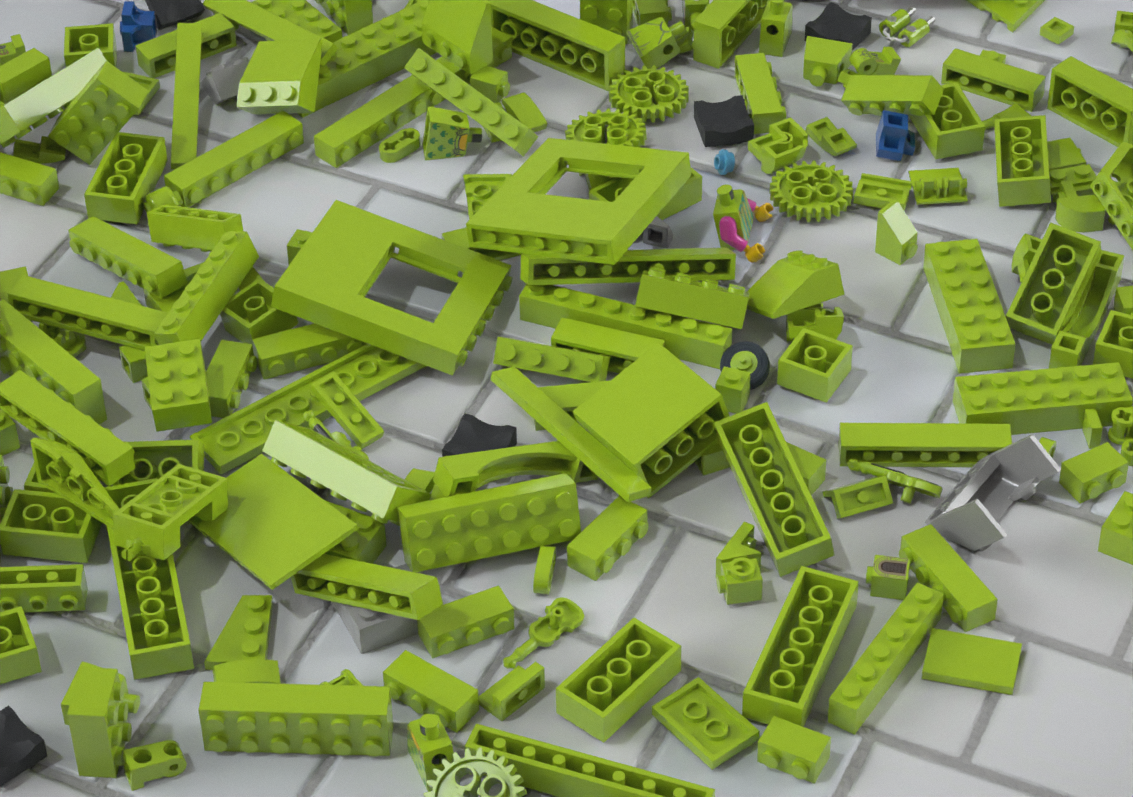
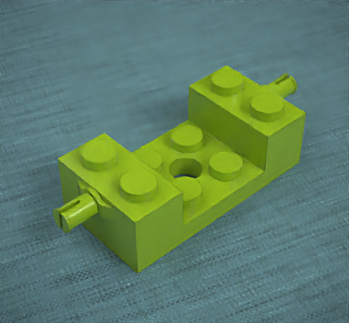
(154, 517)

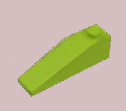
(72, 479)

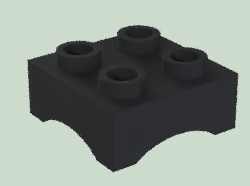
(174, 11)
(839, 26)
(723, 122)
(479, 436)
(18, 746)

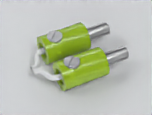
(911, 33)

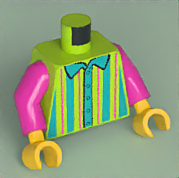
(734, 221)

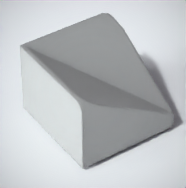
(658, 233)

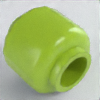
(161, 197)

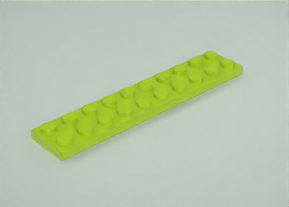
(246, 431)

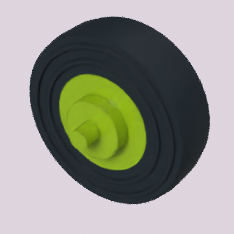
(748, 358)

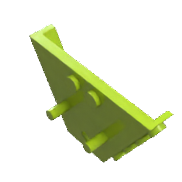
(1118, 196)

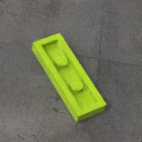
(347, 410)

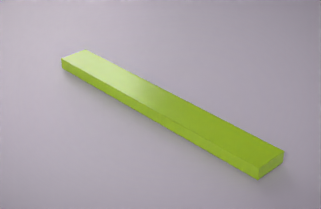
(266, 23)
(186, 94)
(571, 434)

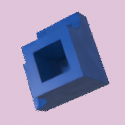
(136, 26)
(893, 136)

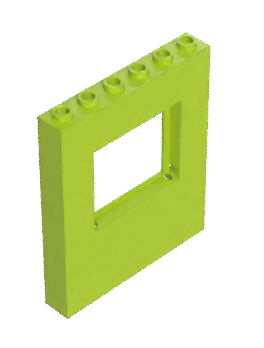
(533, 223)
(347, 256)

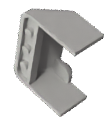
(988, 490)

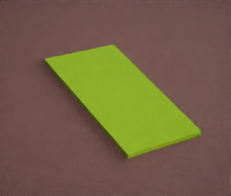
(274, 522)

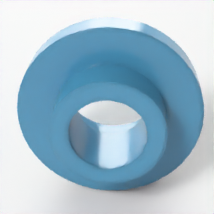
(724, 162)

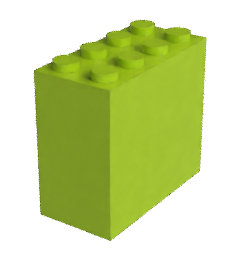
(655, 416)

